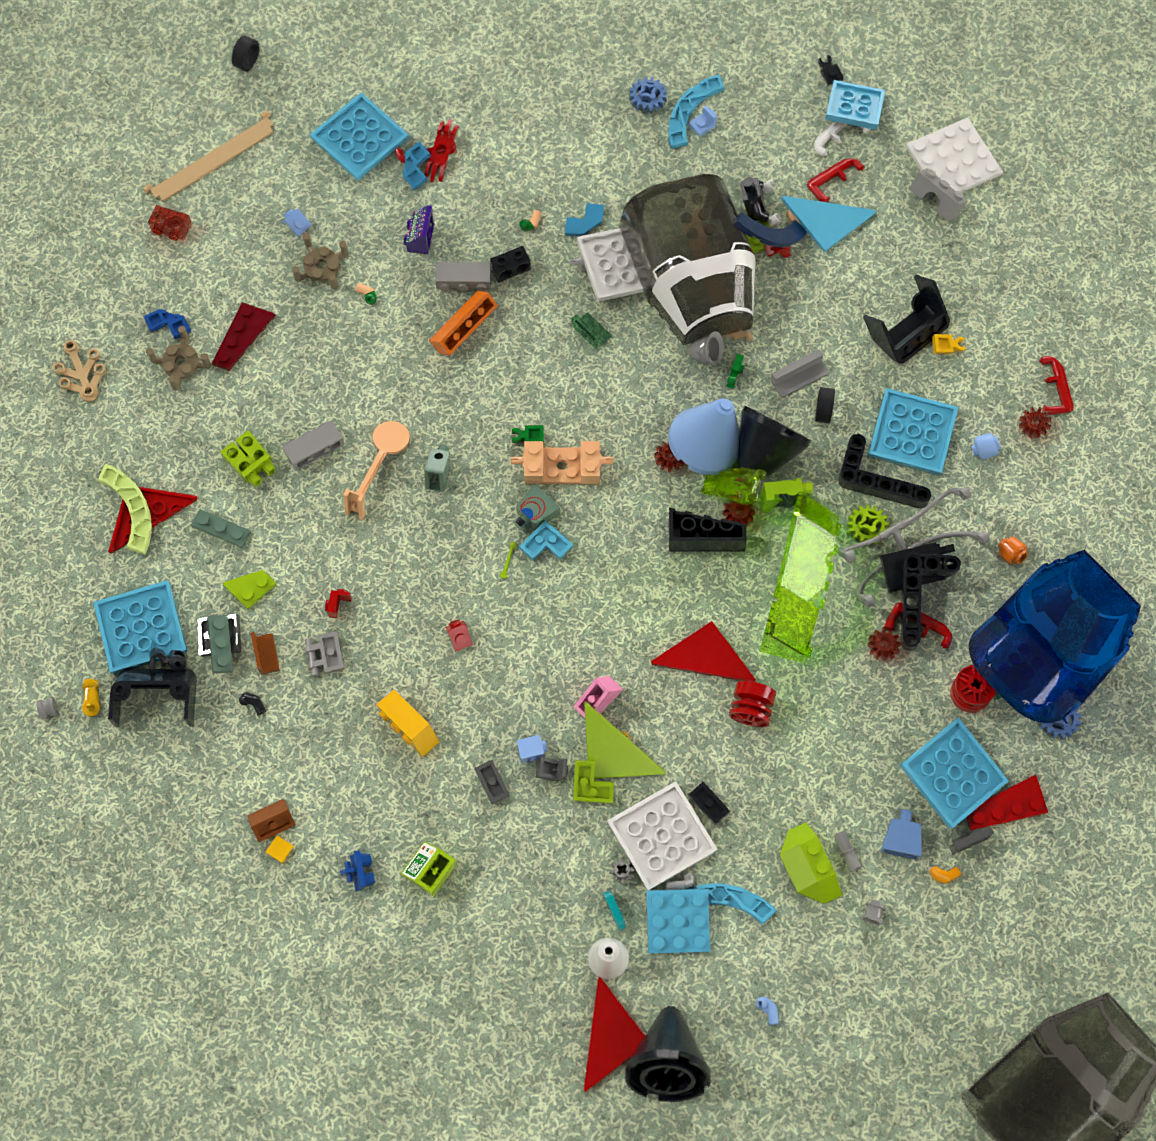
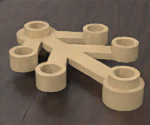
(80, 373)

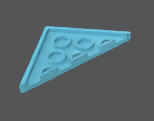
(826, 221)

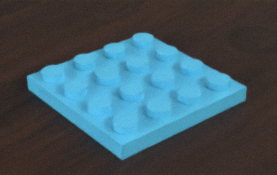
(359, 136)
(913, 431)
(137, 623)
(953, 773)

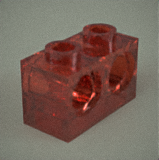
(171, 220)

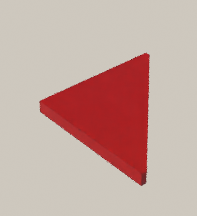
(161, 506)
(706, 654)
(612, 1036)

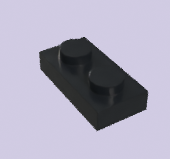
(709, 803)

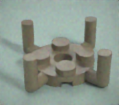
(318, 255)
(174, 352)

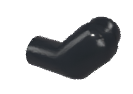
(249, 698)

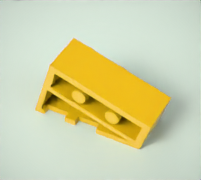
(407, 722)

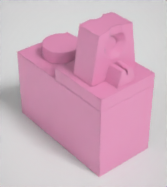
(599, 695)

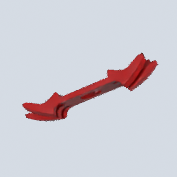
(436, 159)

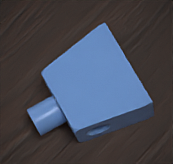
(903, 837)

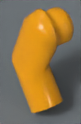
(944, 876)

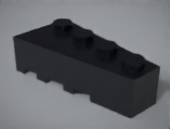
(704, 534)

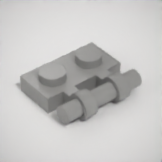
(330, 652)

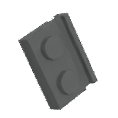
(977, 836)

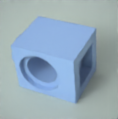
(531, 748)

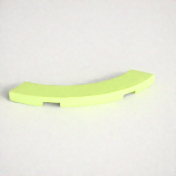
(137, 506)

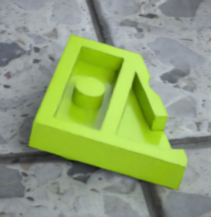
(250, 587)

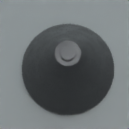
(767, 443)
(668, 1061)

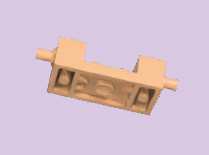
(582, 462)

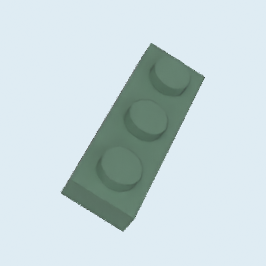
(221, 528)
(219, 644)

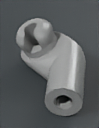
(687, 883)

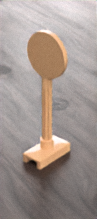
(389, 439)

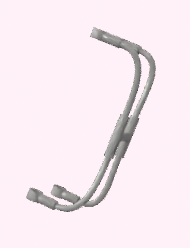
(849, 556)

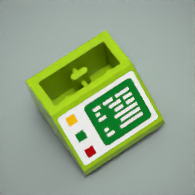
(429, 868)

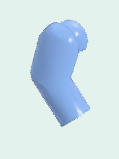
(769, 1008)

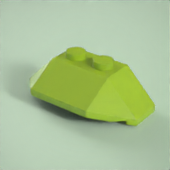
(809, 865)

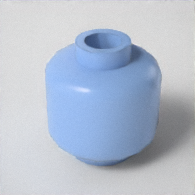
(985, 446)

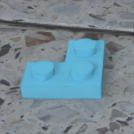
(546, 537)

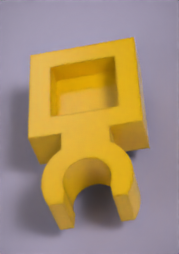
(945, 344)

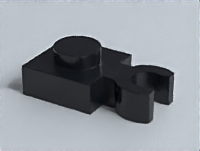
(829, 71)

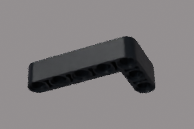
(876, 480)
(915, 592)

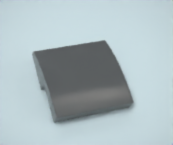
(234, 632)

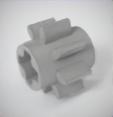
(622, 876)

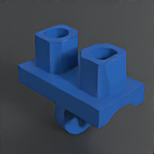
(355, 868)

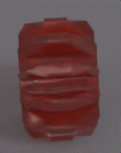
(1026, 422)
(665, 461)
(745, 517)
(885, 652)

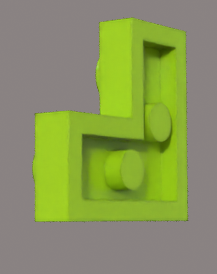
(586, 788)

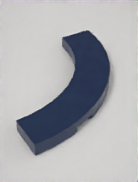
(770, 236)

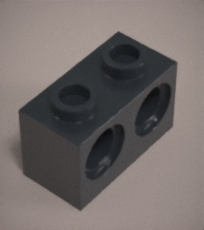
(510, 264)

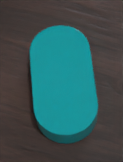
(614, 910)

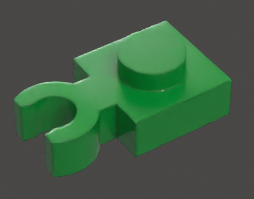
(738, 367)
(531, 433)

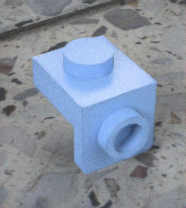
(296, 221)

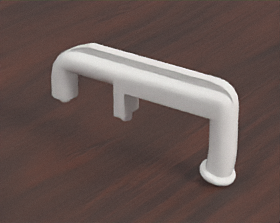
(830, 133)

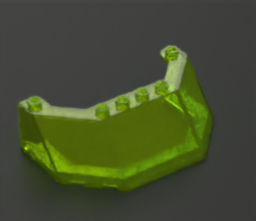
(801, 580)

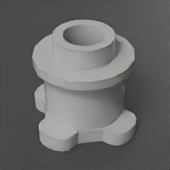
(873, 912)

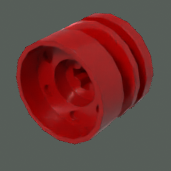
(967, 697)
(752, 703)

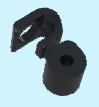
(175, 659)

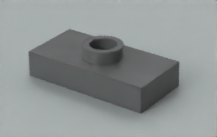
(492, 782)

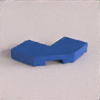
(162, 318)

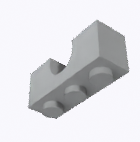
(950, 201)

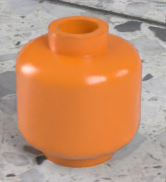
(1012, 550)

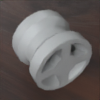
(47, 708)

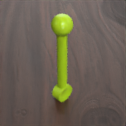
(503, 574)

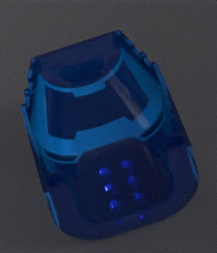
(1055, 637)

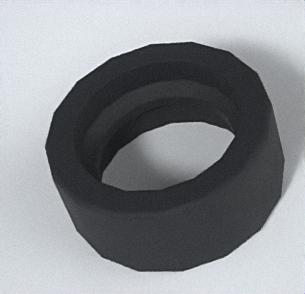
(245, 53)
(825, 405)

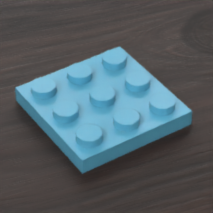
(855, 104)
(678, 921)

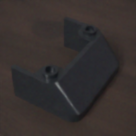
(915, 330)
(181, 686)

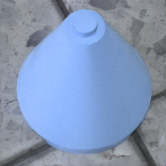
(706, 437)

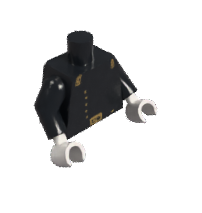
(754, 200)

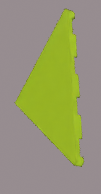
(613, 751)

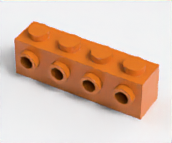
(463, 323)

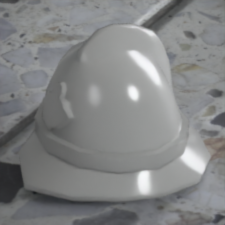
(707, 349)

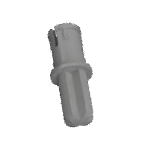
(847, 851)

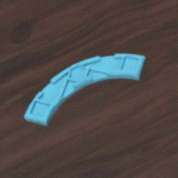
(686, 105)
(739, 898)

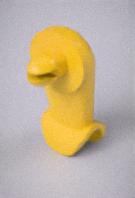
(91, 702)

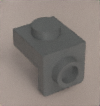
(551, 769)

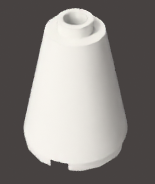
(608, 965)

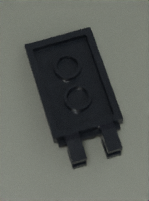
(893, 562)

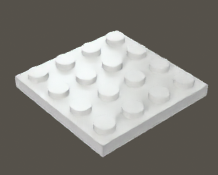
(956, 156)
(609, 265)
(662, 836)

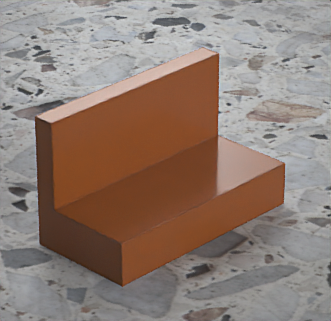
(265, 653)
(271, 820)

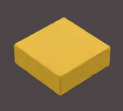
(279, 849)

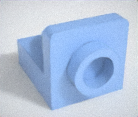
(704, 121)

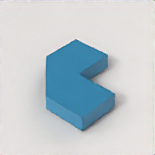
(413, 158)
(581, 227)

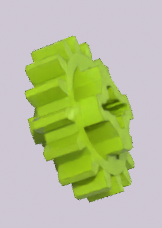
(868, 516)

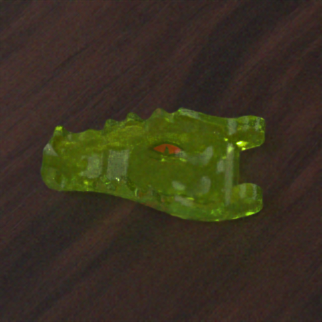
(735, 485)

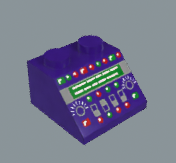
(420, 230)

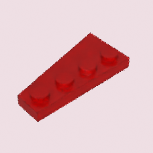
(1012, 804)

